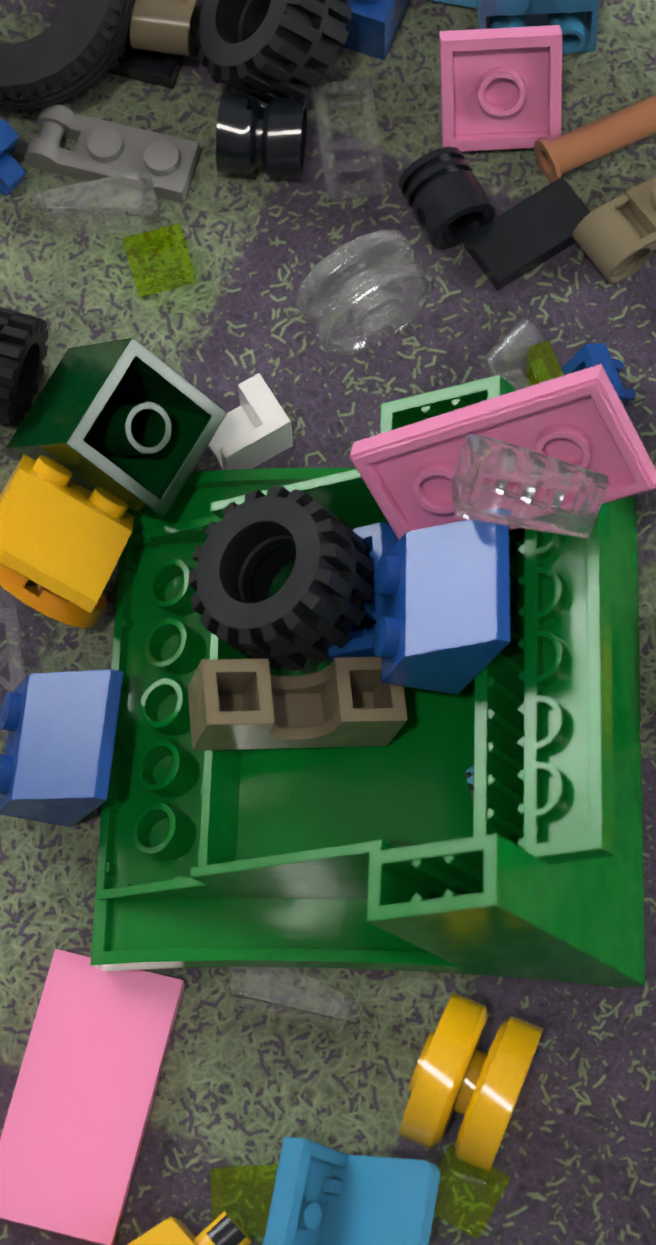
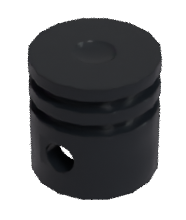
(445, 197)

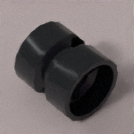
(261, 136)

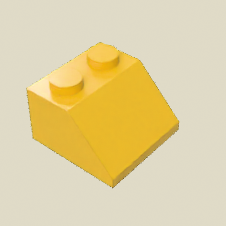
(61, 531)

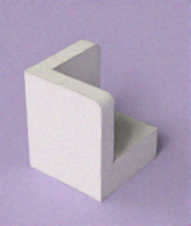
(252, 430)

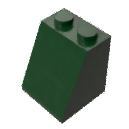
(120, 424)

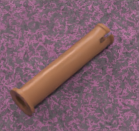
(596, 139)

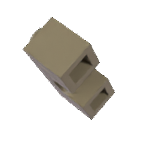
(246, 707)

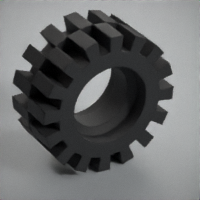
(20, 362)

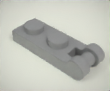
(112, 150)

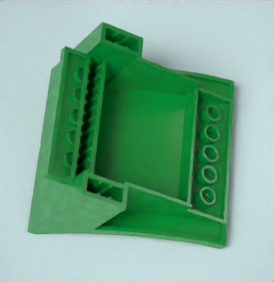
(381, 846)

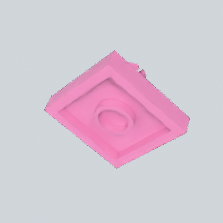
(500, 87)

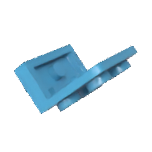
(349, 1198)

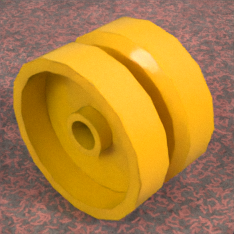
(469, 1081)

